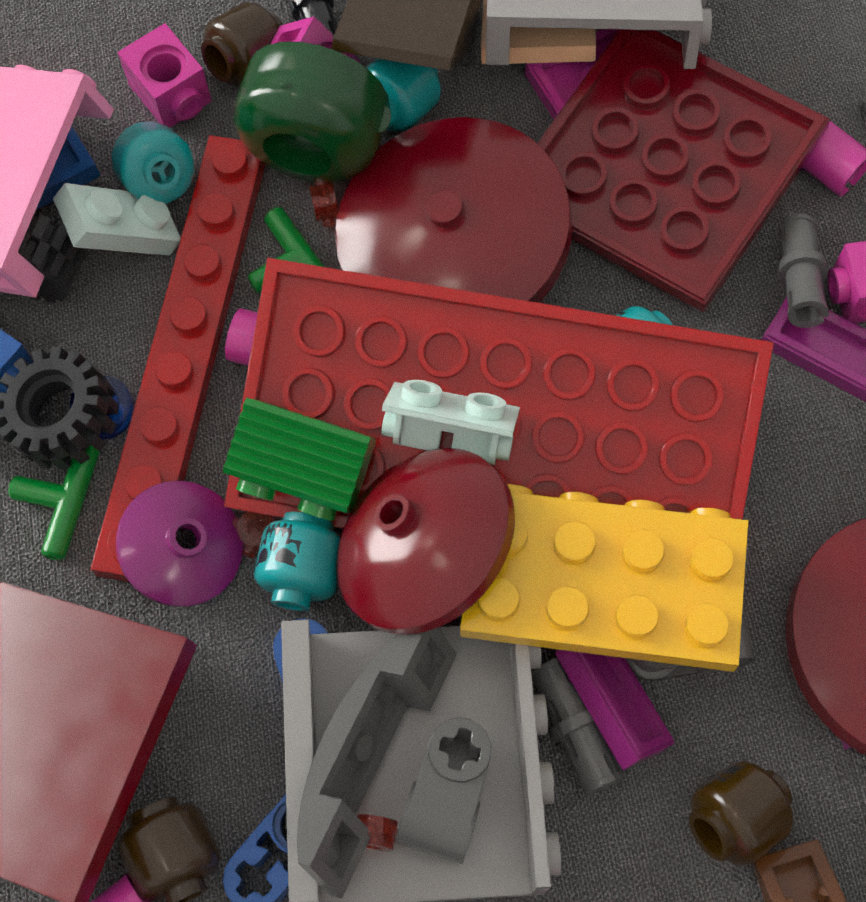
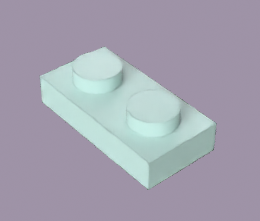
(116, 220)

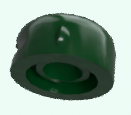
(311, 111)

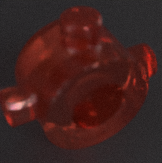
(324, 202)
(250, 530)
(382, 832)

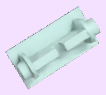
(420, 412)

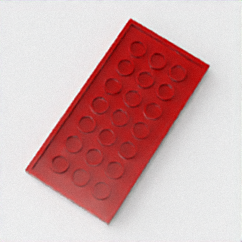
(600, 396)

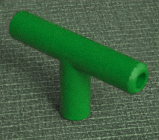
(291, 241)
(64, 498)

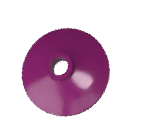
(158, 563)

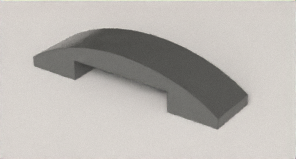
(352, 747)

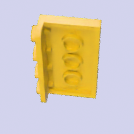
(618, 581)

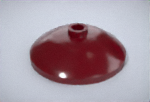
(425, 541)

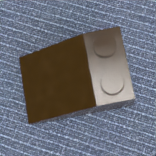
(408, 30)

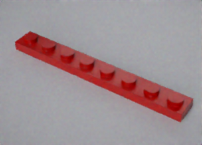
(185, 336)

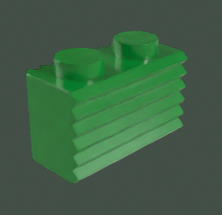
(298, 457)

